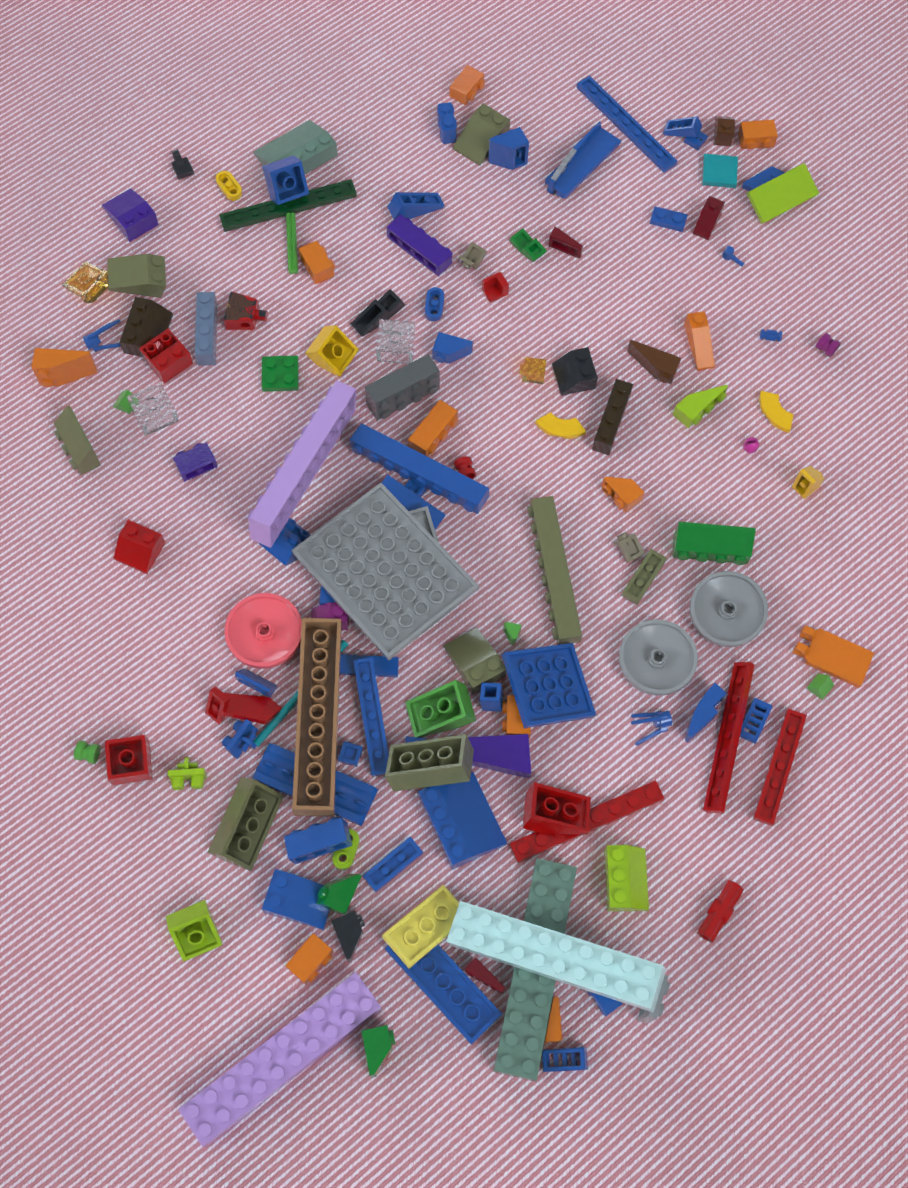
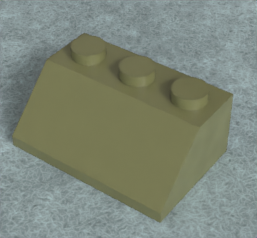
(75, 442)

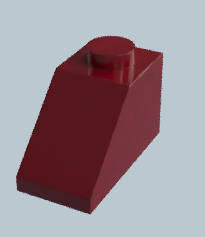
(709, 217)

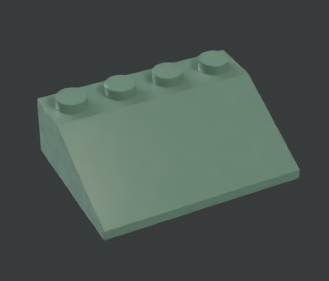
(306, 142)

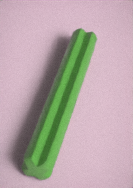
(291, 243)

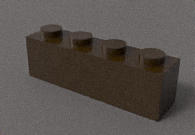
(612, 417)

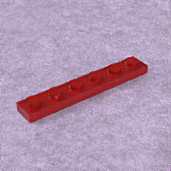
(779, 767)

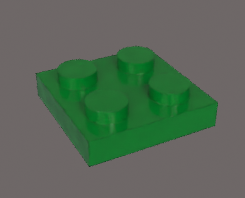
(280, 373)

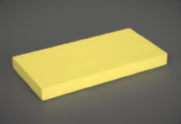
(423, 927)

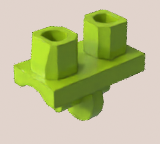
(186, 773)

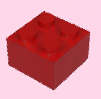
(128, 760)

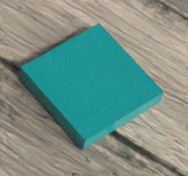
(720, 170)

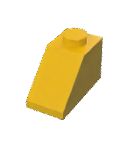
(807, 481)

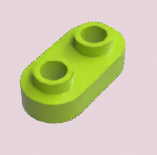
(349, 852)

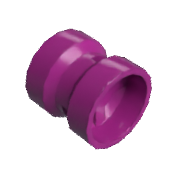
(828, 345)

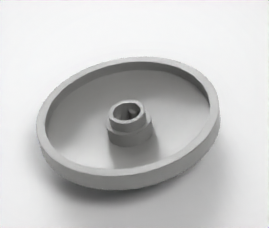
(728, 609)
(658, 657)

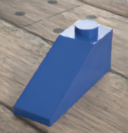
(414, 204)

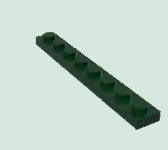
(270, 210)

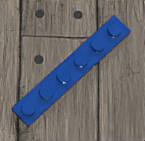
(371, 715)

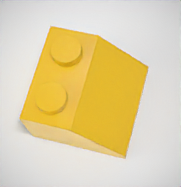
(332, 350)

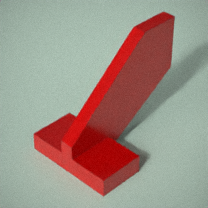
(240, 706)

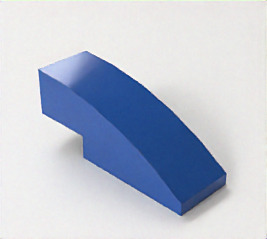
(705, 711)

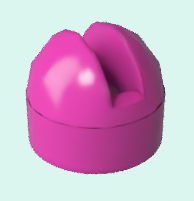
(751, 448)

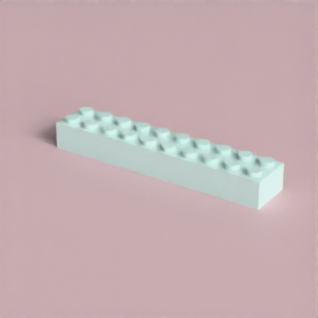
(557, 956)

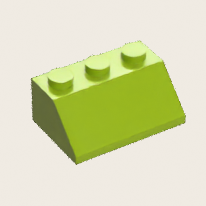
(626, 878)

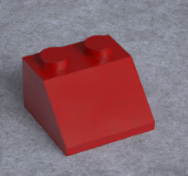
(138, 546)

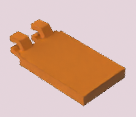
(834, 655)

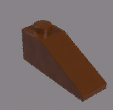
(657, 362)

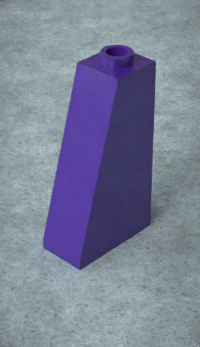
(503, 754)

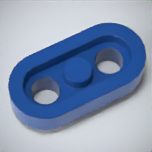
(433, 305)

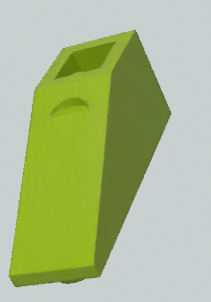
(695, 405)

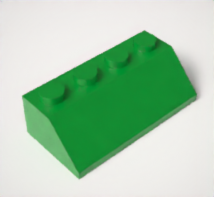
(713, 543)

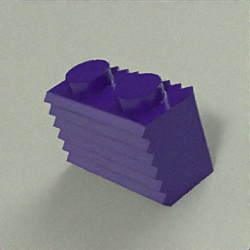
(195, 461)

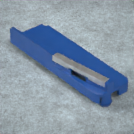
(582, 161)

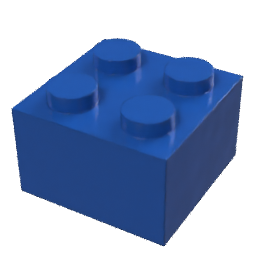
(285, 180)

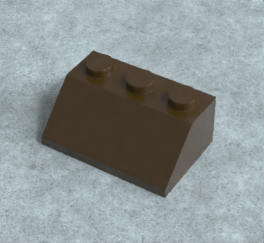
(143, 324)

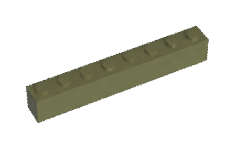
(555, 571)

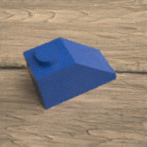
(450, 348)

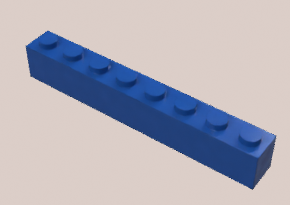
(419, 468)

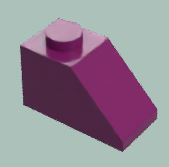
(331, 611)

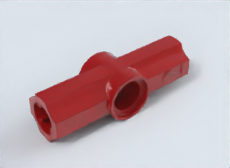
(720, 911)

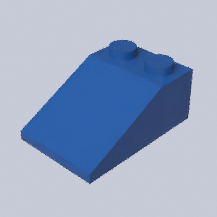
(295, 900)

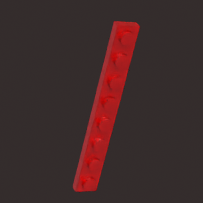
(728, 738)
(599, 816)

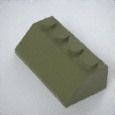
(245, 823)

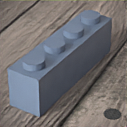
(206, 328)

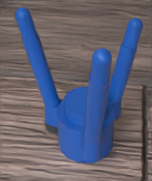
(92, 340)
(660, 720)

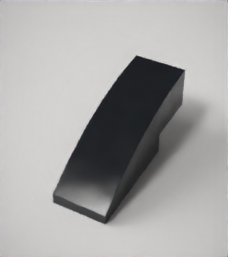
(383, 309)

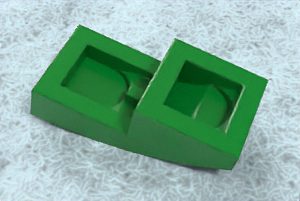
(527, 246)

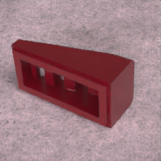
(563, 242)
(482, 974)

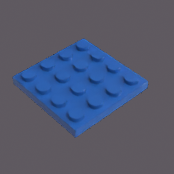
(548, 685)

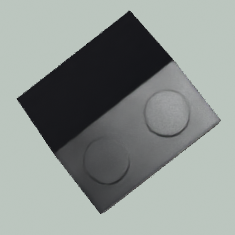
(575, 372)

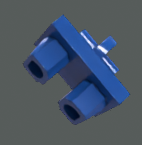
(242, 739)

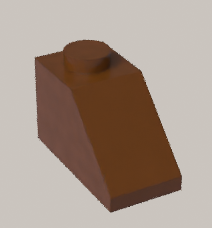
(724, 130)

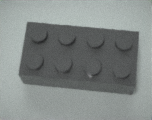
(402, 387)

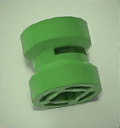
(87, 752)

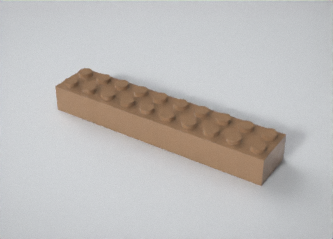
(317, 718)

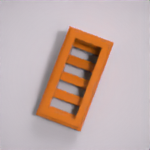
(554, 1030)

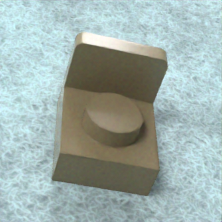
(629, 546)

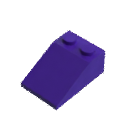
(131, 214)

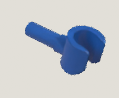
(728, 254)

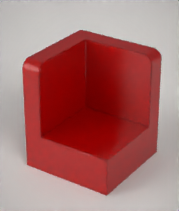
(495, 287)

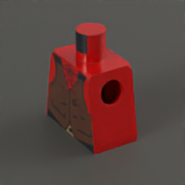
(243, 312)

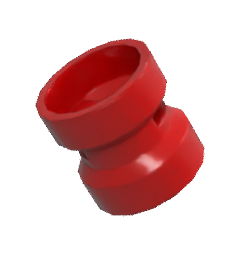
(464, 466)

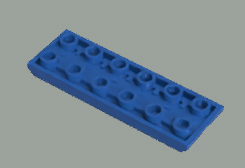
(352, 796)

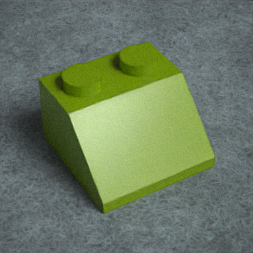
(193, 930)

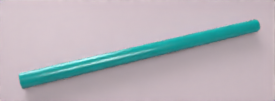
(283, 712)

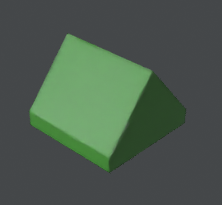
(122, 402)
(512, 631)
(821, 685)

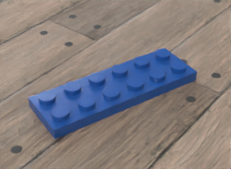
(452, 992)

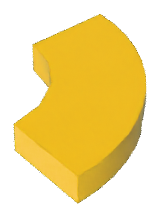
(774, 411)
(560, 427)

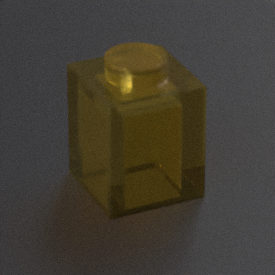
(533, 370)

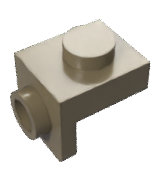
(473, 256)

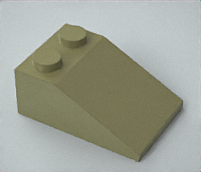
(475, 137)
(137, 275)
(475, 660)

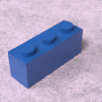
(317, 840)

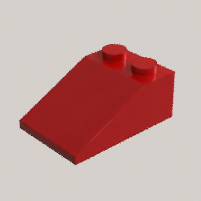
(556, 811)

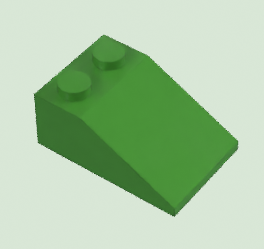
(440, 709)

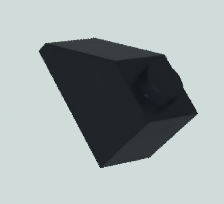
(349, 932)

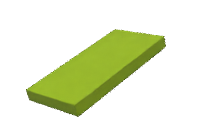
(782, 193)

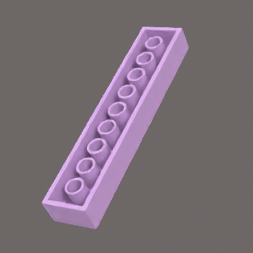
(302, 464)
(279, 1060)

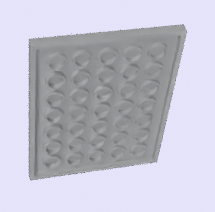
(385, 570)

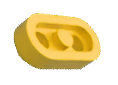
(230, 186)

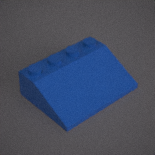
(462, 821)

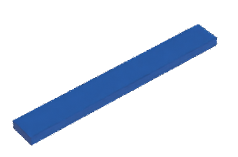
(627, 124)

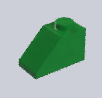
(338, 893)

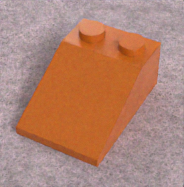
(61, 367)

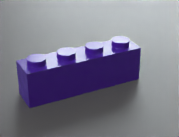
(419, 245)

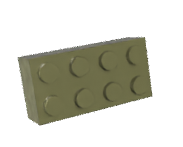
(429, 763)

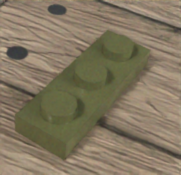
(644, 576)

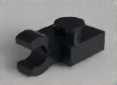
(181, 165)

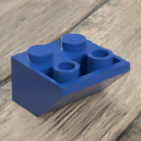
(509, 149)
(287, 540)

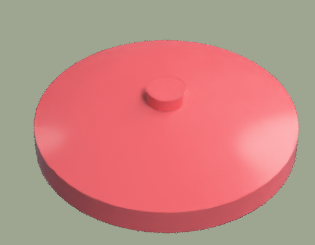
(263, 630)

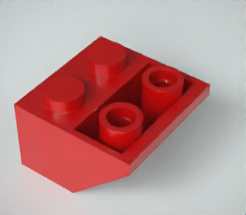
(166, 355)

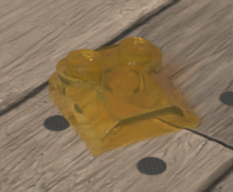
(87, 282)

